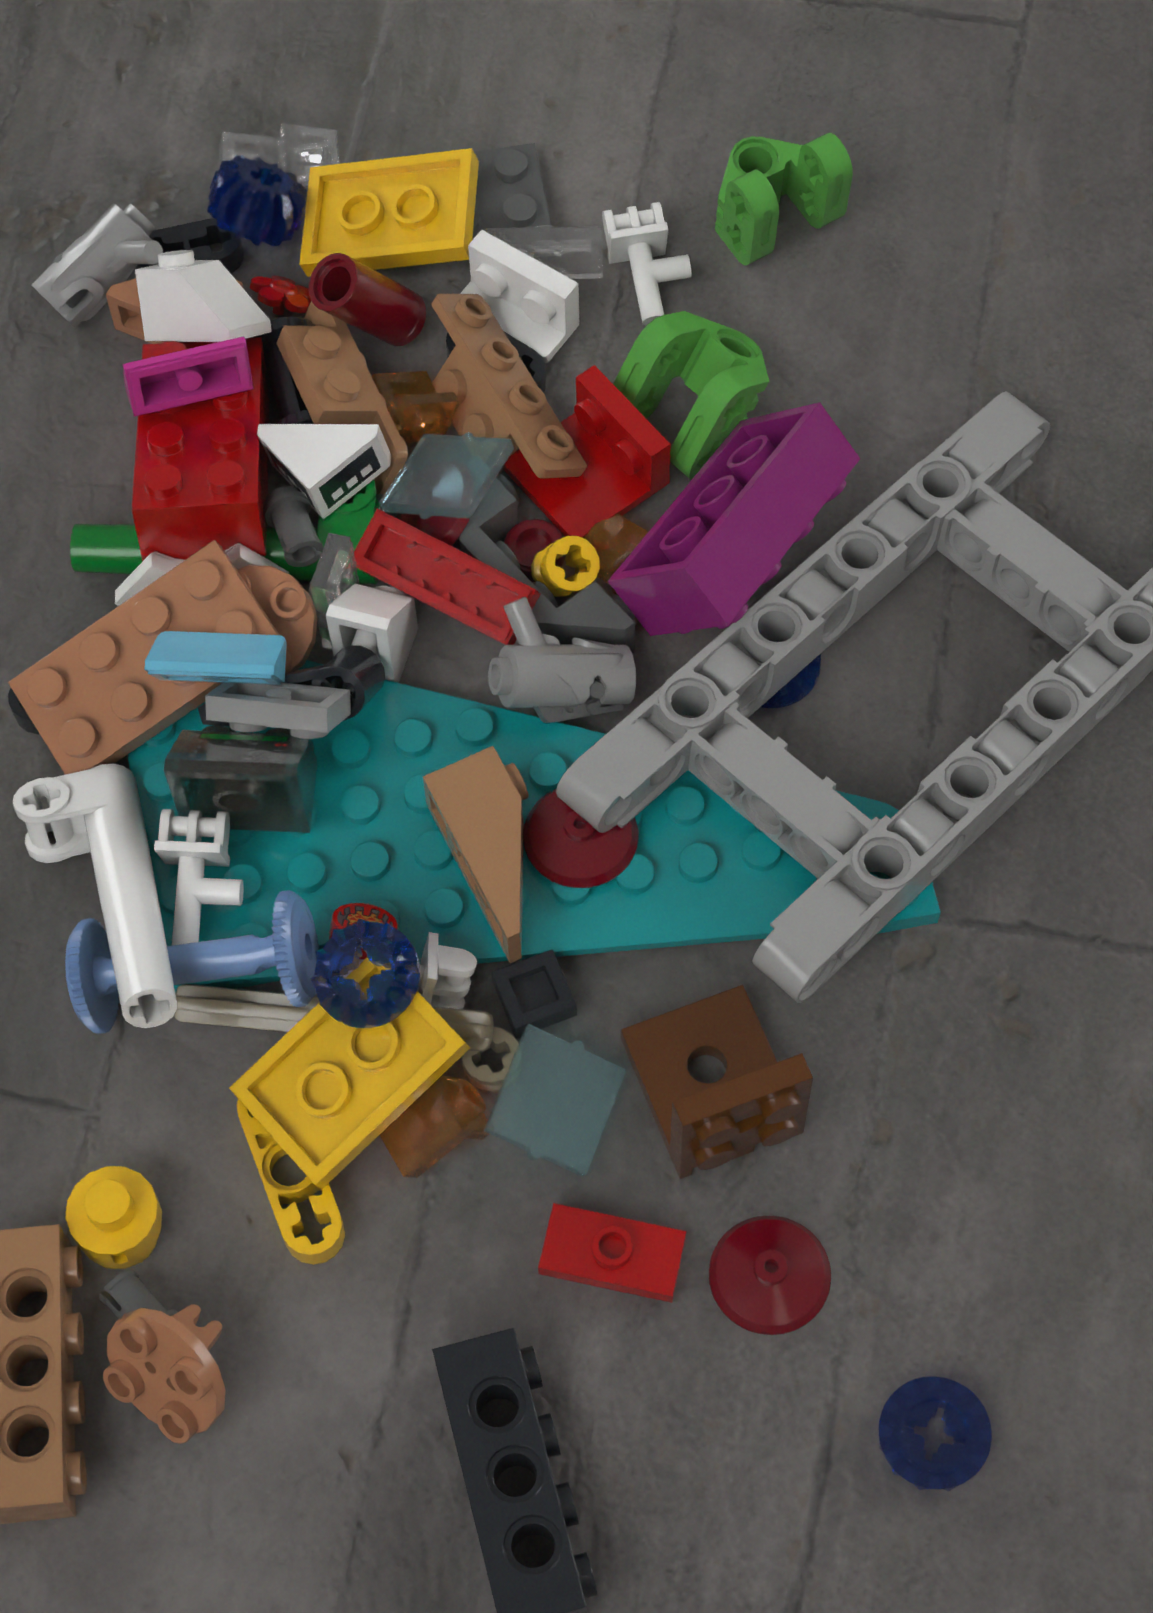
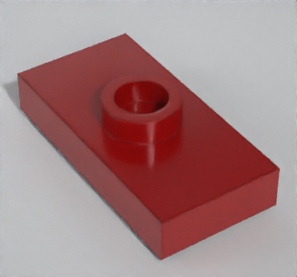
(612, 1252)

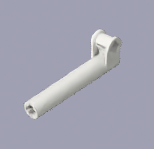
(103, 816)

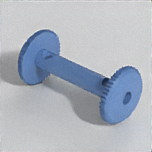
(290, 948)

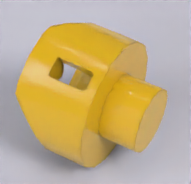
(114, 1217)

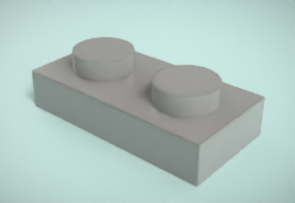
(303, 709)

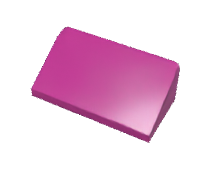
(188, 376)

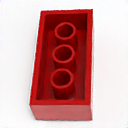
(203, 468)

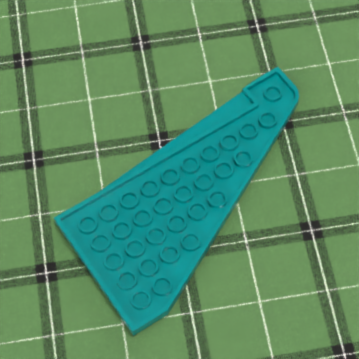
(373, 841)

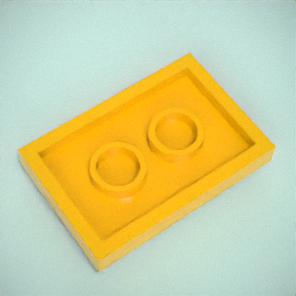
(392, 210)
(340, 1086)

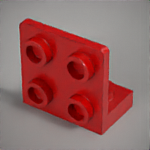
(622, 454)

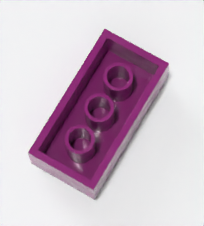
(735, 521)

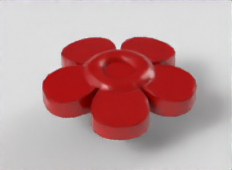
(281, 294)

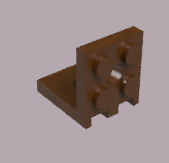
(725, 1118)

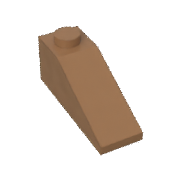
(482, 823)

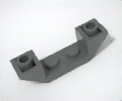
(585, 616)

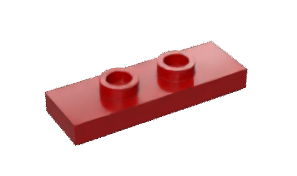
(440, 576)

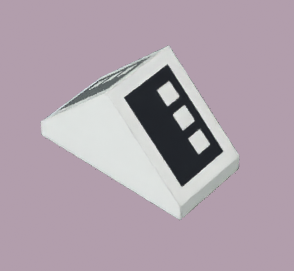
(326, 459)

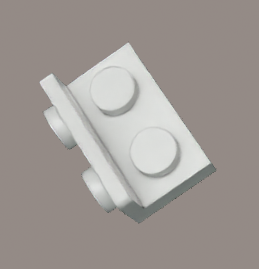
(523, 294)

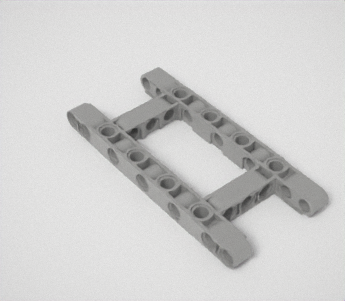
(940, 505)

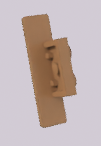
(337, 382)
(498, 391)

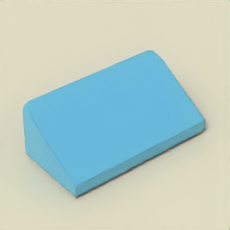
(218, 658)

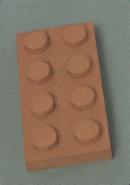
(93, 690)

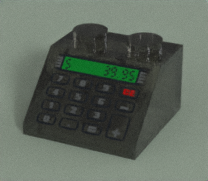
(255, 777)

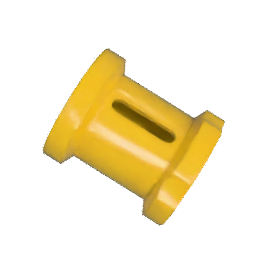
(578, 553)

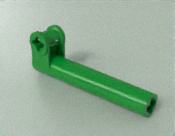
(117, 550)

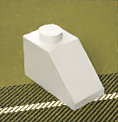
(195, 301)
(377, 620)

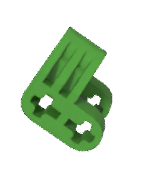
(763, 170)
(714, 363)

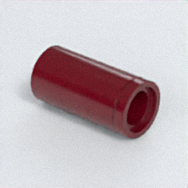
(367, 299)

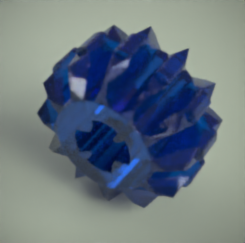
(256, 200)

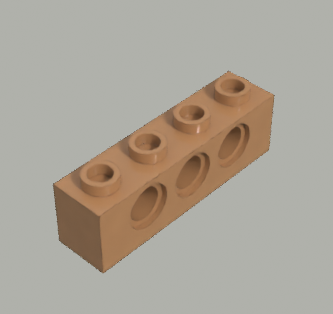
(49, 1481)

